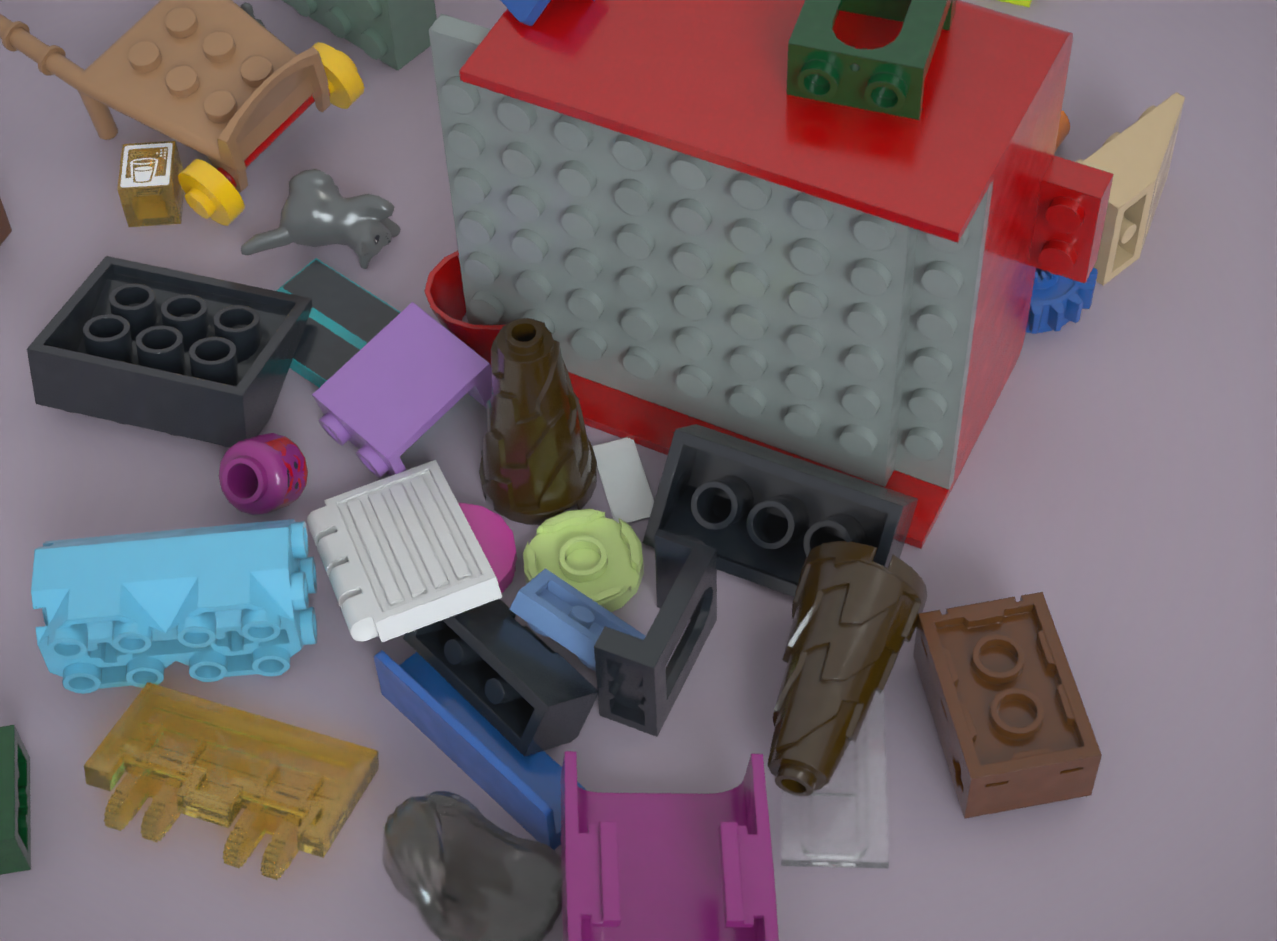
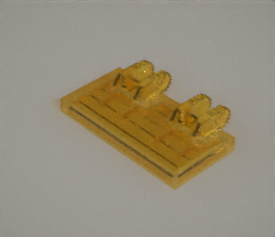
(221, 759)

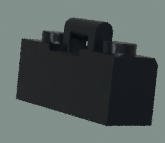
(508, 676)

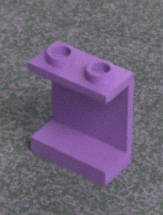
(400, 388)

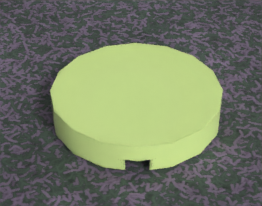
(589, 554)

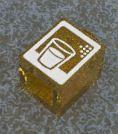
(151, 184)

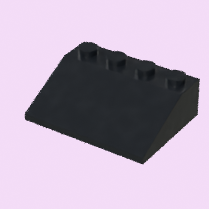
(169, 351)

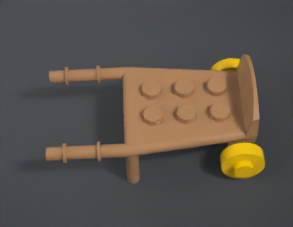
(206, 81)

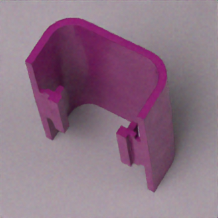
(667, 863)

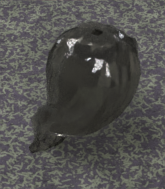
(470, 873)

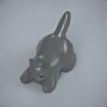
(321, 217)

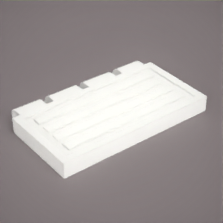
(401, 554)

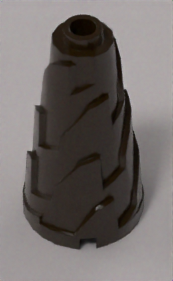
(536, 435)
(838, 653)

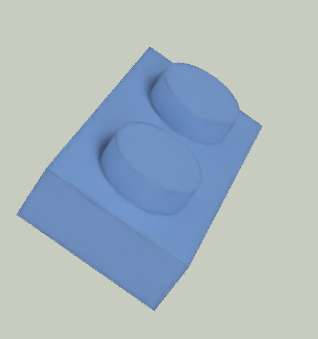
(566, 615)

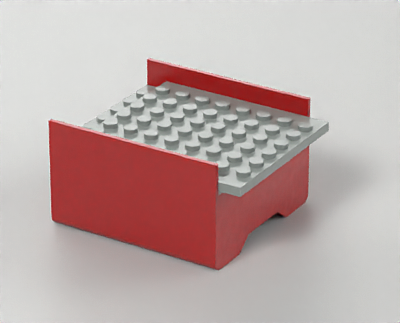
(761, 250)

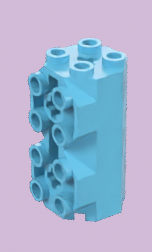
(195, 596)

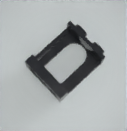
(632, 671)

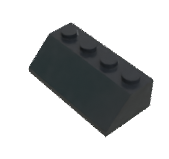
(769, 507)

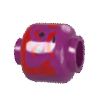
(263, 474)

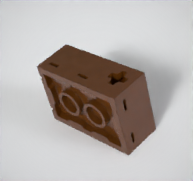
(1005, 705)

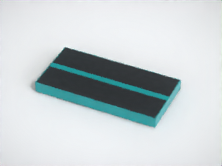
(340, 320)

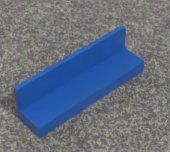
(521, 785)

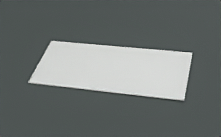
(624, 480)

